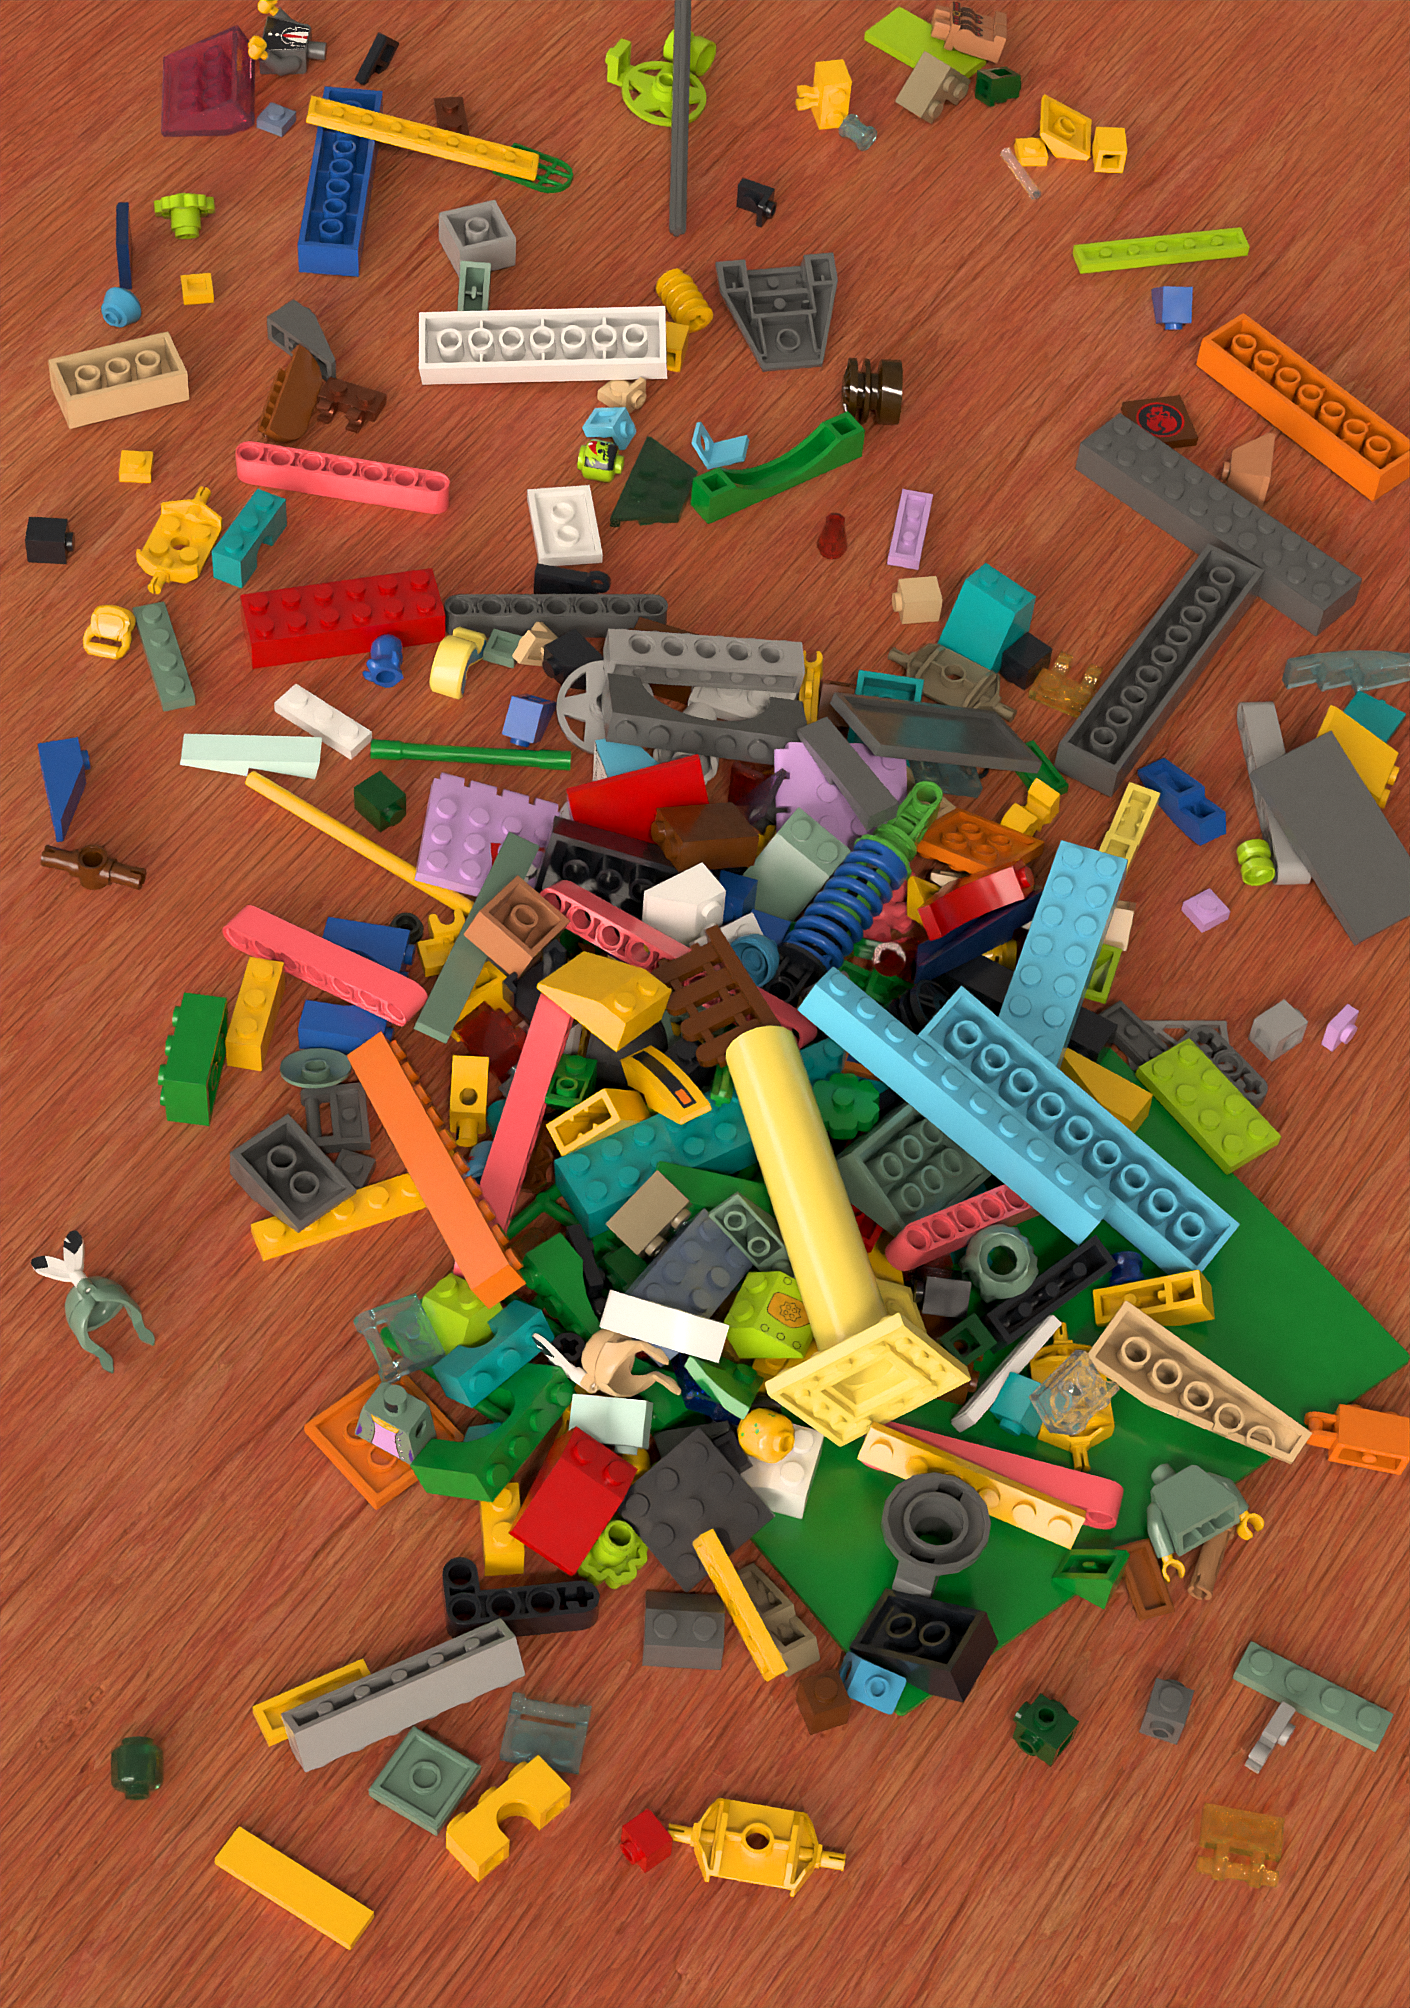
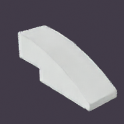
(664, 1326)

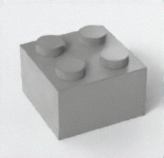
(477, 235)

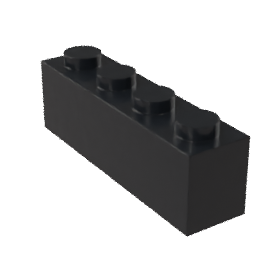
(1048, 1292)

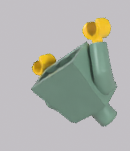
(1191, 1510)

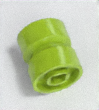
(701, 53)

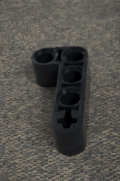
(517, 1600)

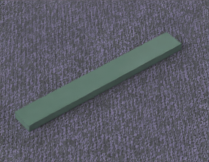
(465, 958)

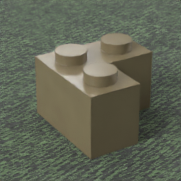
(930, 87)
(649, 1215)

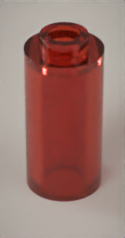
(895, 956)

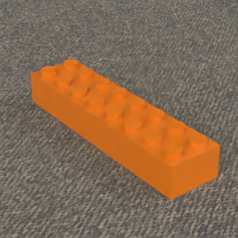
(1307, 406)

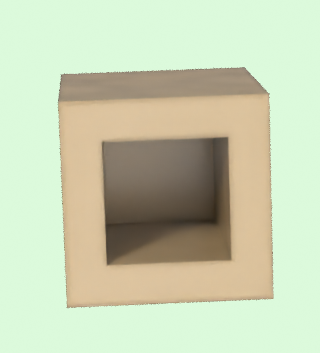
(918, 600)

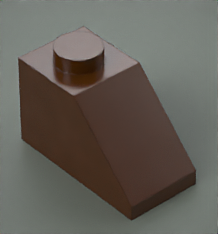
(826, 709)

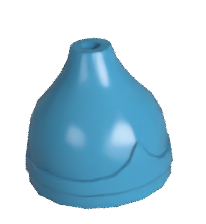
(758, 957)

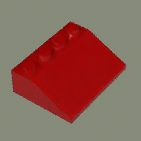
(631, 799)

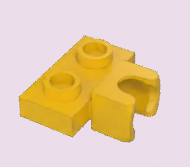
(435, 951)

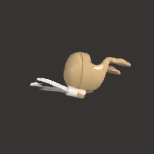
(609, 1363)

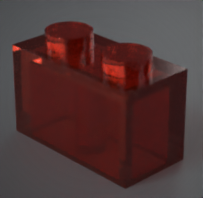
(489, 1034)

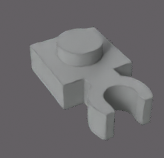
(1276, 1732)

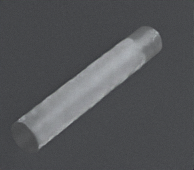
(1020, 173)

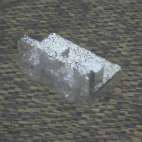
(1072, 1395)

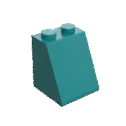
(988, 617)

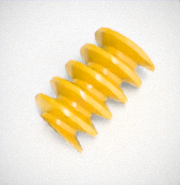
(683, 300)

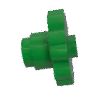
(847, 1105)

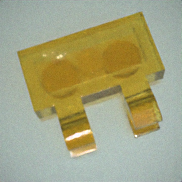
(1062, 693)

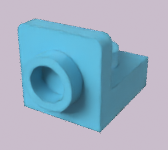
(613, 423)

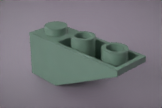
(753, 1233)

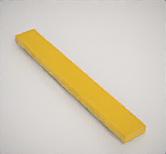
(422, 138)

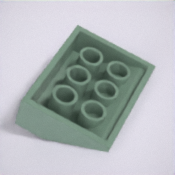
(906, 1170)

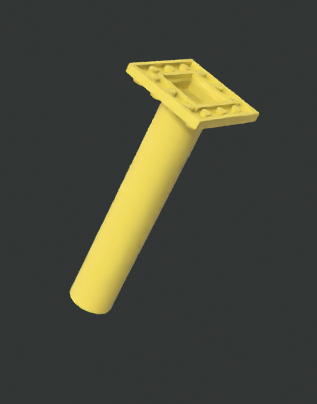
(866, 1360)

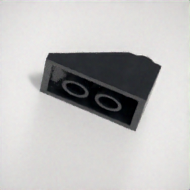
(927, 1642)

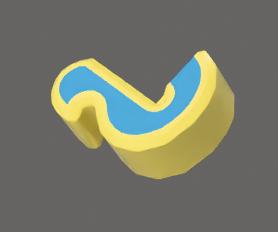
(453, 659)

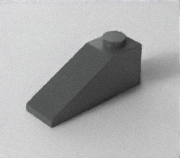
(298, 325)

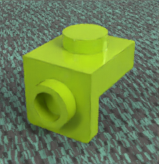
(619, 62)

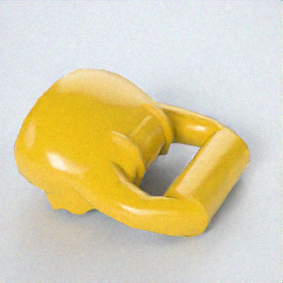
(112, 624)

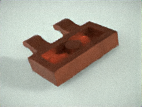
(354, 400)

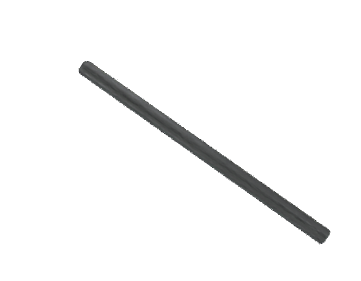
(680, 117)

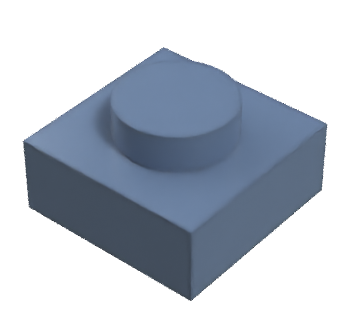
(276, 119)

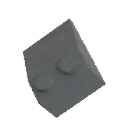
(289, 1174)

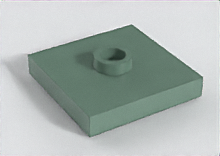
(425, 1780)

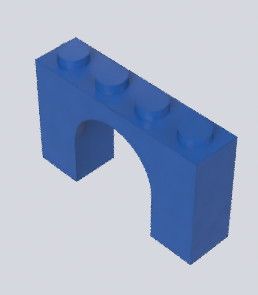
(350, 1026)

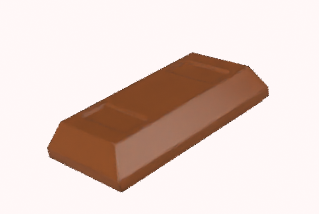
(1146, 1581)

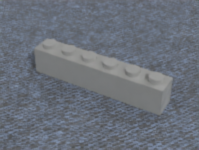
(403, 1695)

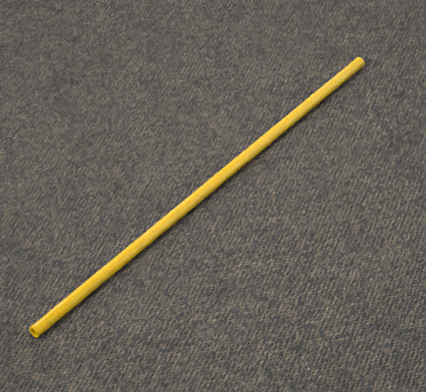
(364, 846)

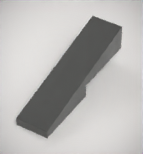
(850, 773)

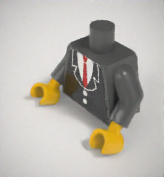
(284, 43)

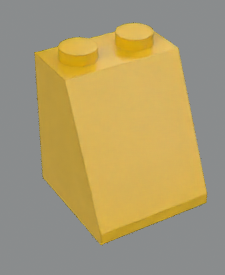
(1368, 754)

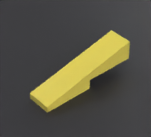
(1130, 822)

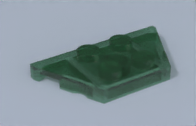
(655, 488)

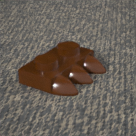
(540, 1159)

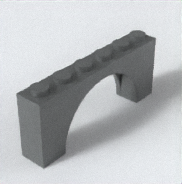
(639, 719)

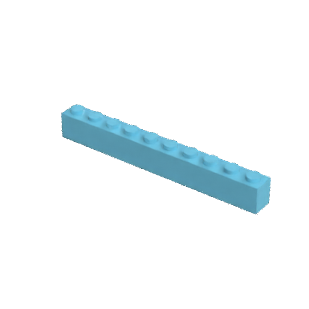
(956, 1105)

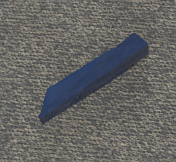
(973, 938)

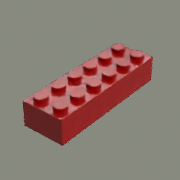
(341, 617)

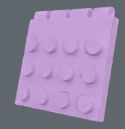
(810, 790)
(465, 822)

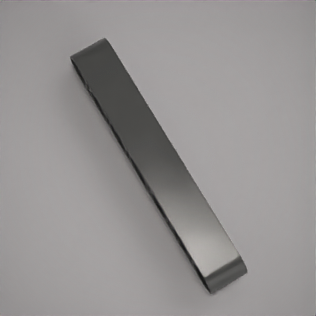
(559, 612)

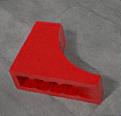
(974, 896)

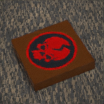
(1164, 419)

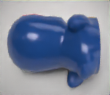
(385, 661)

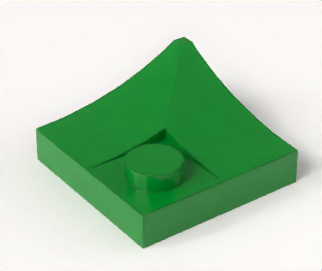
(726, 1382)

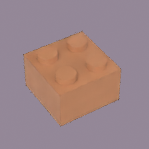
(516, 927)

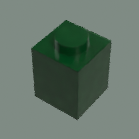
(380, 801)

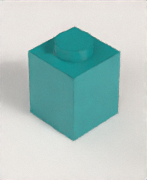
(1015, 1408)

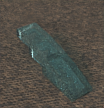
(1358, 668)

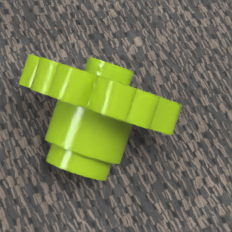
(185, 212)
(614, 1555)

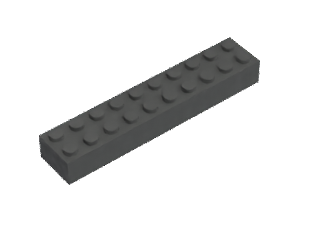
(1204, 511)
(1158, 670)

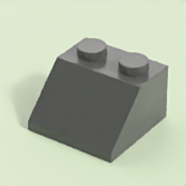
(683, 1630)

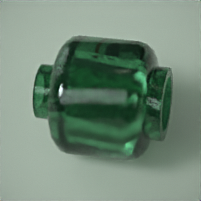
(137, 1767)

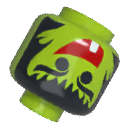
(600, 461)

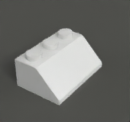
(685, 905)

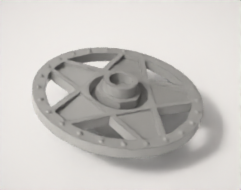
(585, 706)

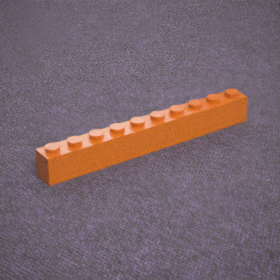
(437, 1170)

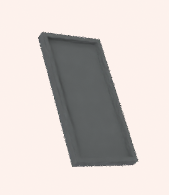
(935, 733)
(1339, 835)

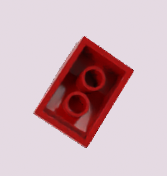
(572, 1499)

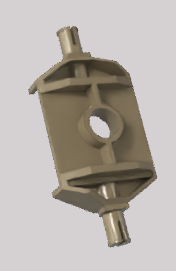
(975, 689)

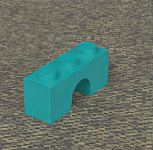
(257, 523)
(475, 1372)

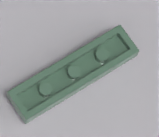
(164, 656)
(1313, 1696)

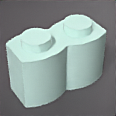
(613, 1421)

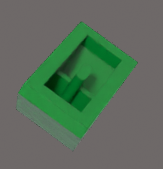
(1092, 1573)

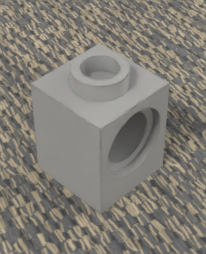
(1278, 1030)

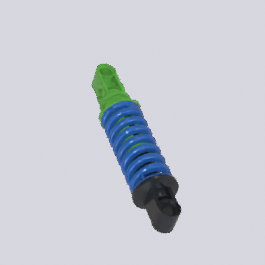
(854, 896)

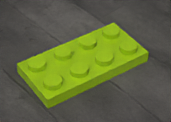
(1208, 1106)

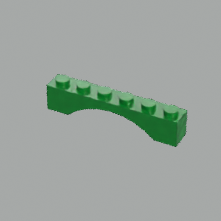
(731, 490)
(557, 1277)

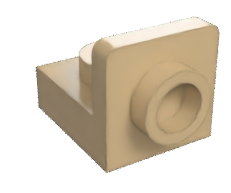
(623, 394)
(531, 645)

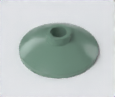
(315, 1068)

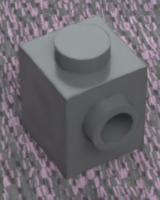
(1166, 1710)

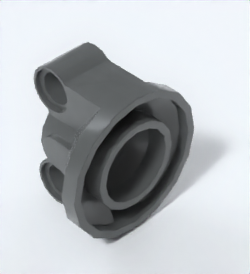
(936, 1507)

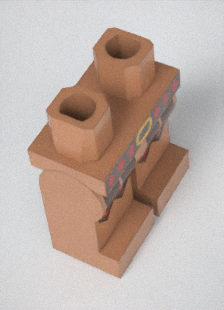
(970, 31)

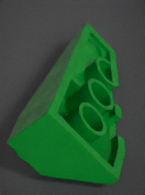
(710, 1189)

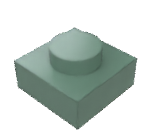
(501, 648)

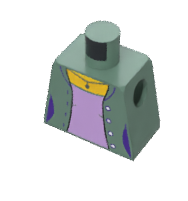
(396, 1422)

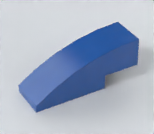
(1184, 801)

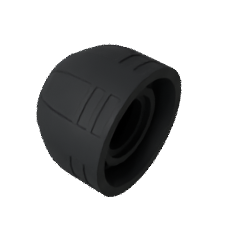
(609, 1067)

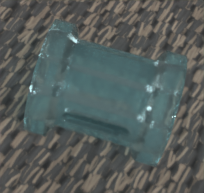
(857, 132)

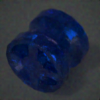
(1127, 1269)

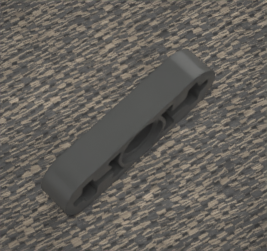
(1225, 1052)

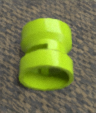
(1255, 861)

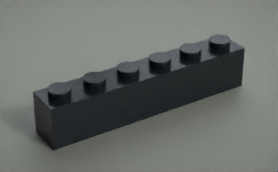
(989, 984)

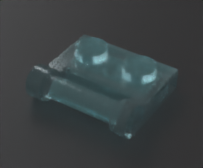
(410, 1332)
(556, 1745)

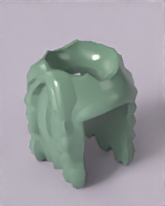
(1020, 1252)

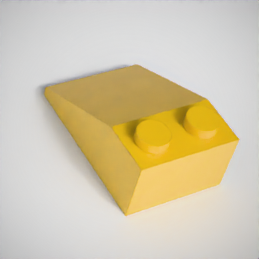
(608, 997)

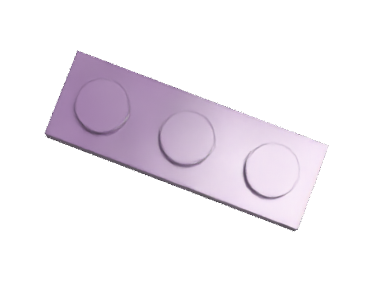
(910, 529)

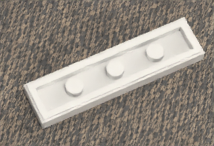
(1014, 1362)

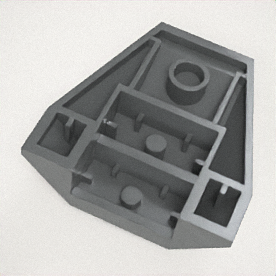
(782, 309)

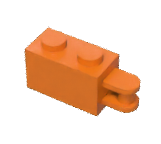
(1362, 1437)

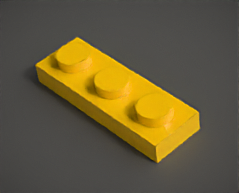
(269, 1712)

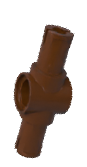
(93, 867)

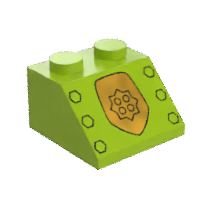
(769, 1318)

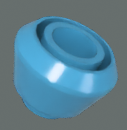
(120, 307)

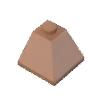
(1251, 469)

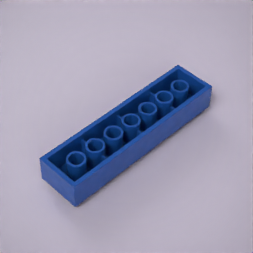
(339, 192)

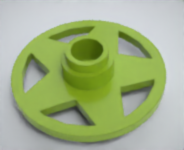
(657, 92)

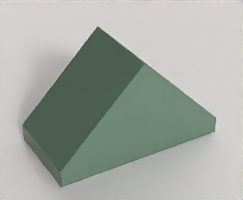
(474, 286)

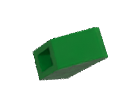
(572, 1082)

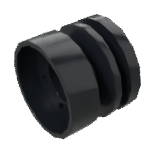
(918, 1005)

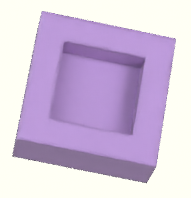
(1205, 910)
(1340, 1028)

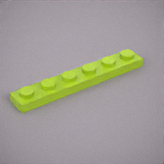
(1160, 250)

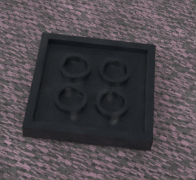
(688, 1496)

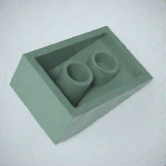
(795, 866)

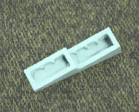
(238, 753)

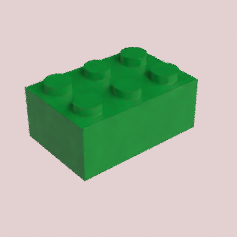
(194, 1059)

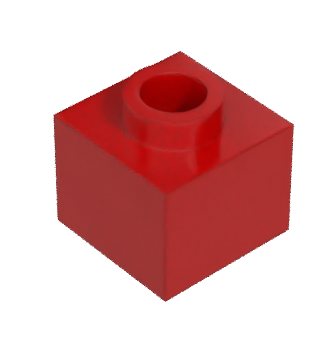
(645, 1841)

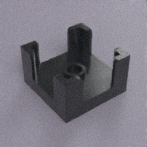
(523, 993)

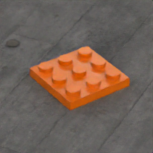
(976, 843)
(366, 1466)

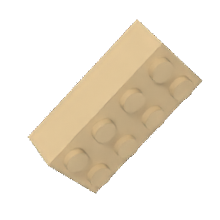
(118, 379)

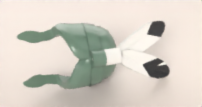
(91, 1299)

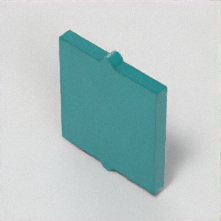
(1375, 715)

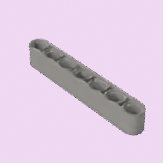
(1262, 744)

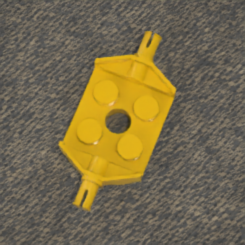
(185, 524)
(1098, 1427)
(783, 1863)

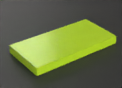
(907, 38)

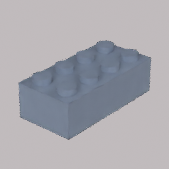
(692, 1271)

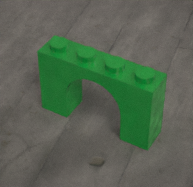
(484, 1466)

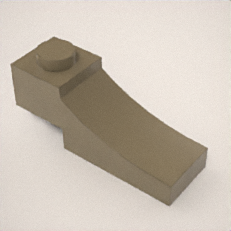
(791, 1637)

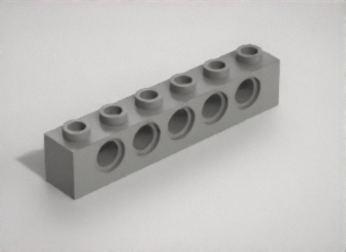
(705, 660)

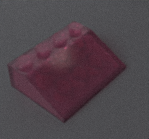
(209, 87)

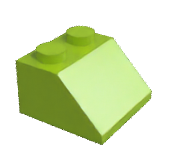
(458, 1314)

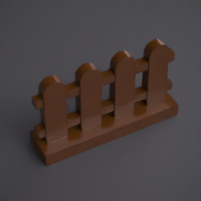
(714, 985)

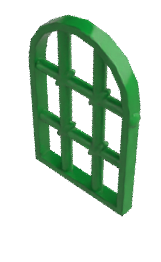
(543, 179)

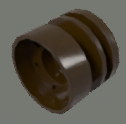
(873, 390)

